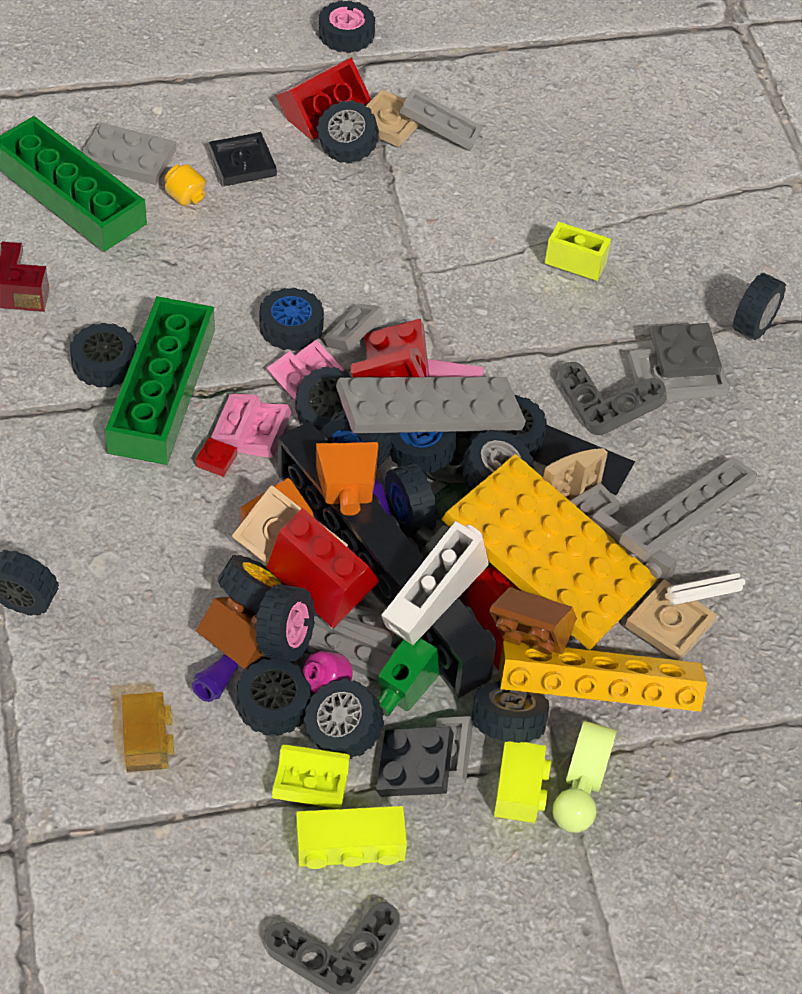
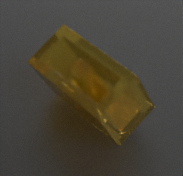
(145, 731)

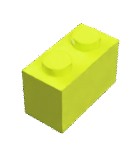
(577, 251)
(521, 780)

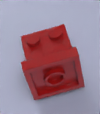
(394, 352)

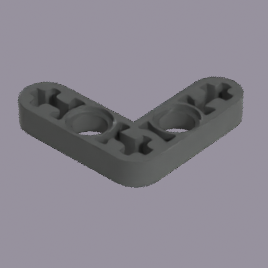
(601, 407)
(345, 961)

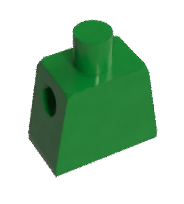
(407, 675)

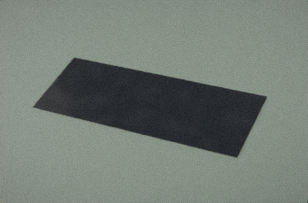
(561, 444)

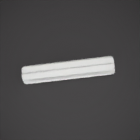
(705, 588)

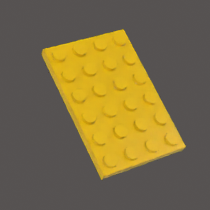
(553, 548)

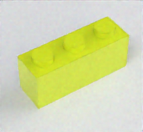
(351, 836)

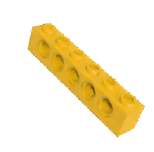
(603, 676)

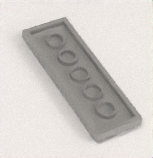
(429, 404)

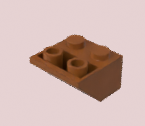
(533, 620)
(232, 631)

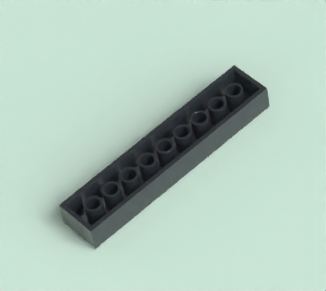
(376, 538)

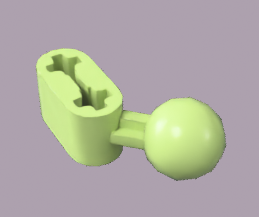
(575, 808)

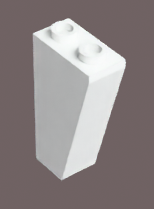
(437, 582)

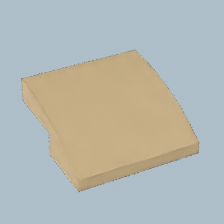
(576, 472)

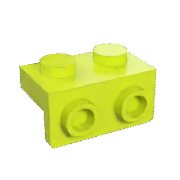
(311, 776)

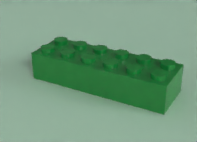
(71, 184)
(160, 381)

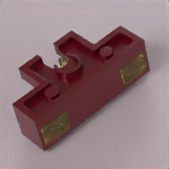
(21, 284)

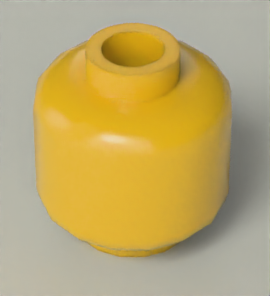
(185, 184)

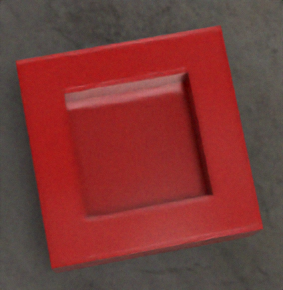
(216, 457)

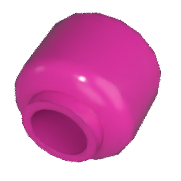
(325, 667)

